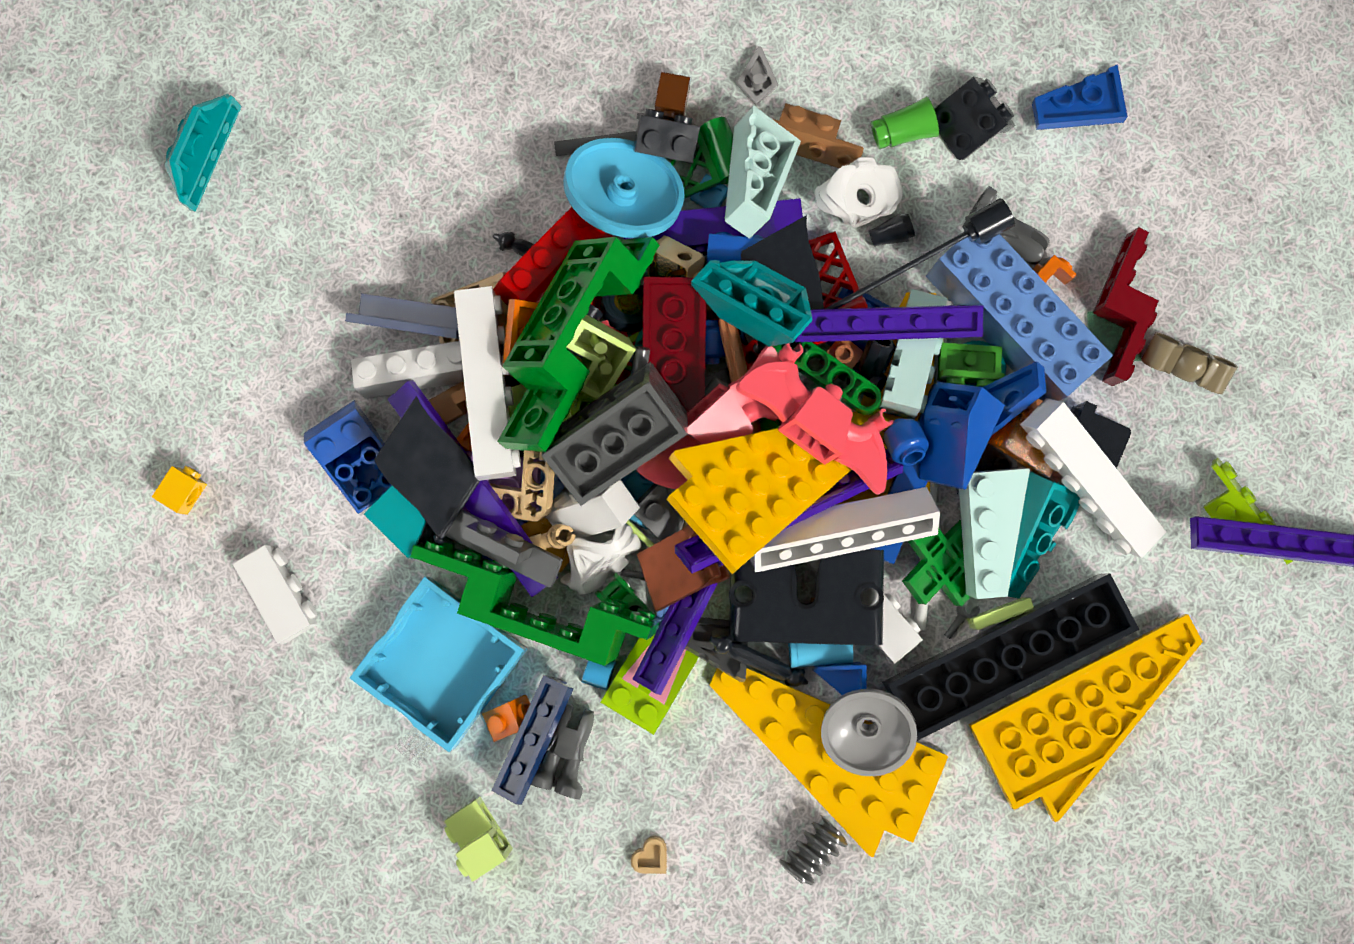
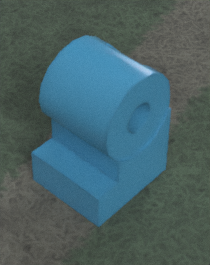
(598, 675)

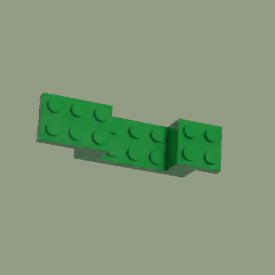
(540, 353)
(488, 597)

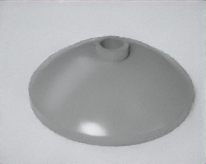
(872, 747)

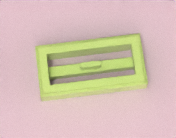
(1000, 613)

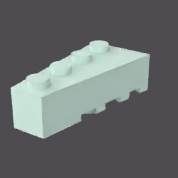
(757, 170)
(912, 366)
(990, 529)

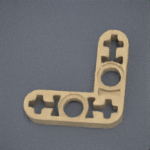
(524, 496)

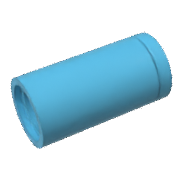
(819, 654)

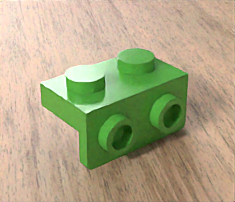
(969, 364)

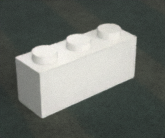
(600, 514)
(276, 593)

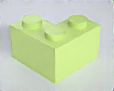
(603, 353)
(479, 839)

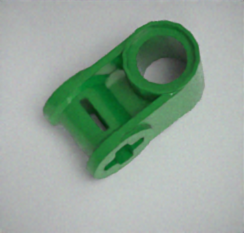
(624, 594)

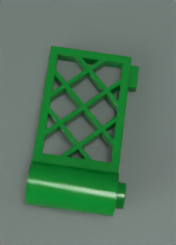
(716, 147)

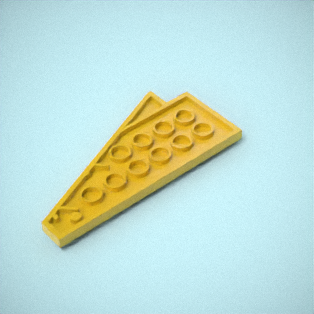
(749, 490)
(1069, 728)
(791, 729)

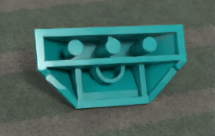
(199, 146)
(755, 300)

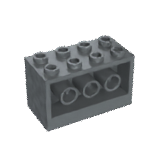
(616, 434)

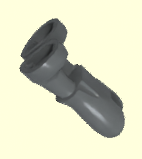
(1022, 237)
(567, 745)

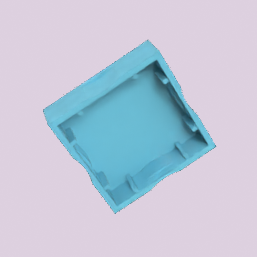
(438, 664)

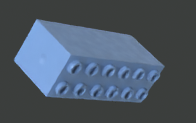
(1020, 313)

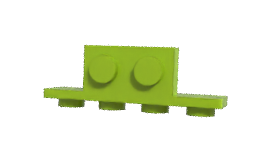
(1237, 502)

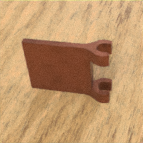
(668, 576)

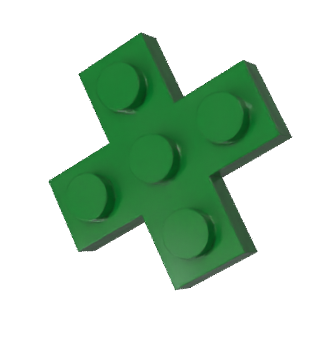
(939, 567)

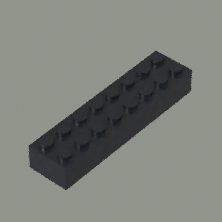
(1013, 654)

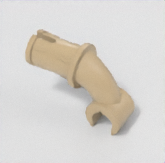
(557, 536)

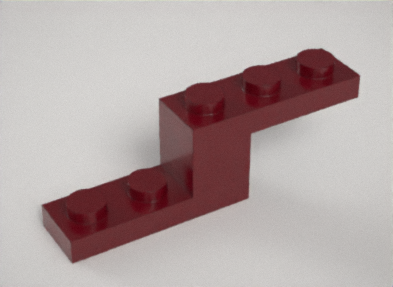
(1126, 307)

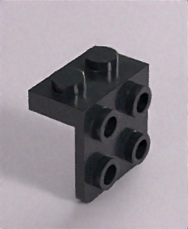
(972, 117)
(1106, 433)

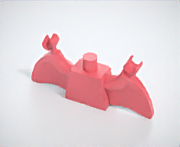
(715, 418)
(819, 419)

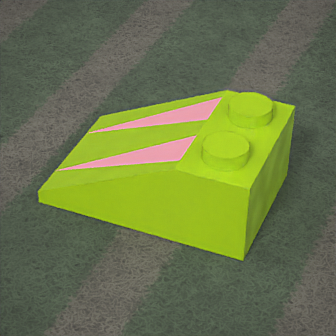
(637, 701)

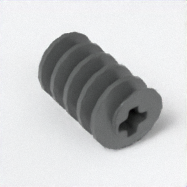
(814, 852)

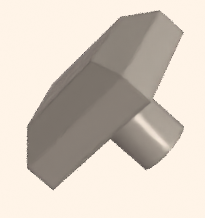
(757, 78)

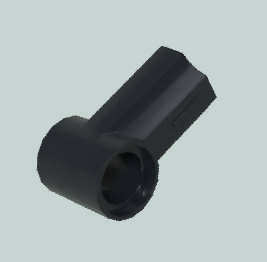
(874, 363)

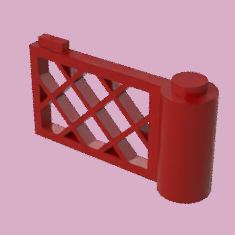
(842, 262)

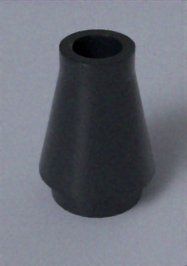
(894, 230)

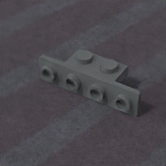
(505, 548)

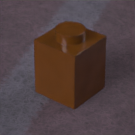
(672, 94)

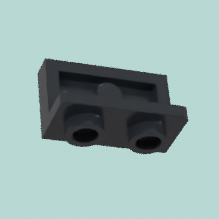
(666, 136)

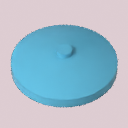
(623, 189)

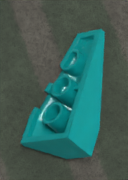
(1044, 511)

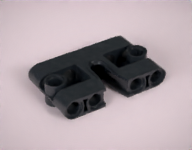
(832, 617)

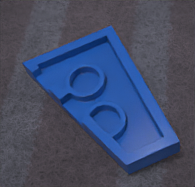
(1086, 103)
(1018, 391)

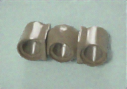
(1189, 363)

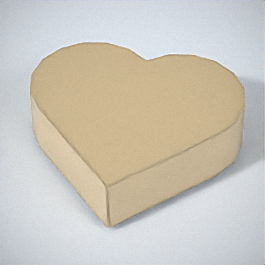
(651, 858)

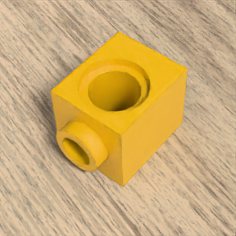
(180, 489)

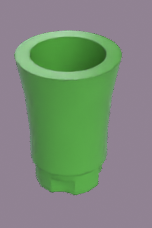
(906, 125)

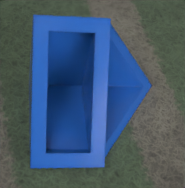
(844, 677)

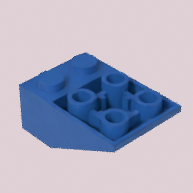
(958, 429)
(346, 451)

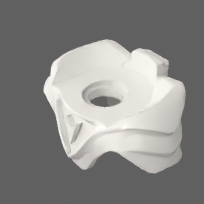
(839, 192)
(597, 556)

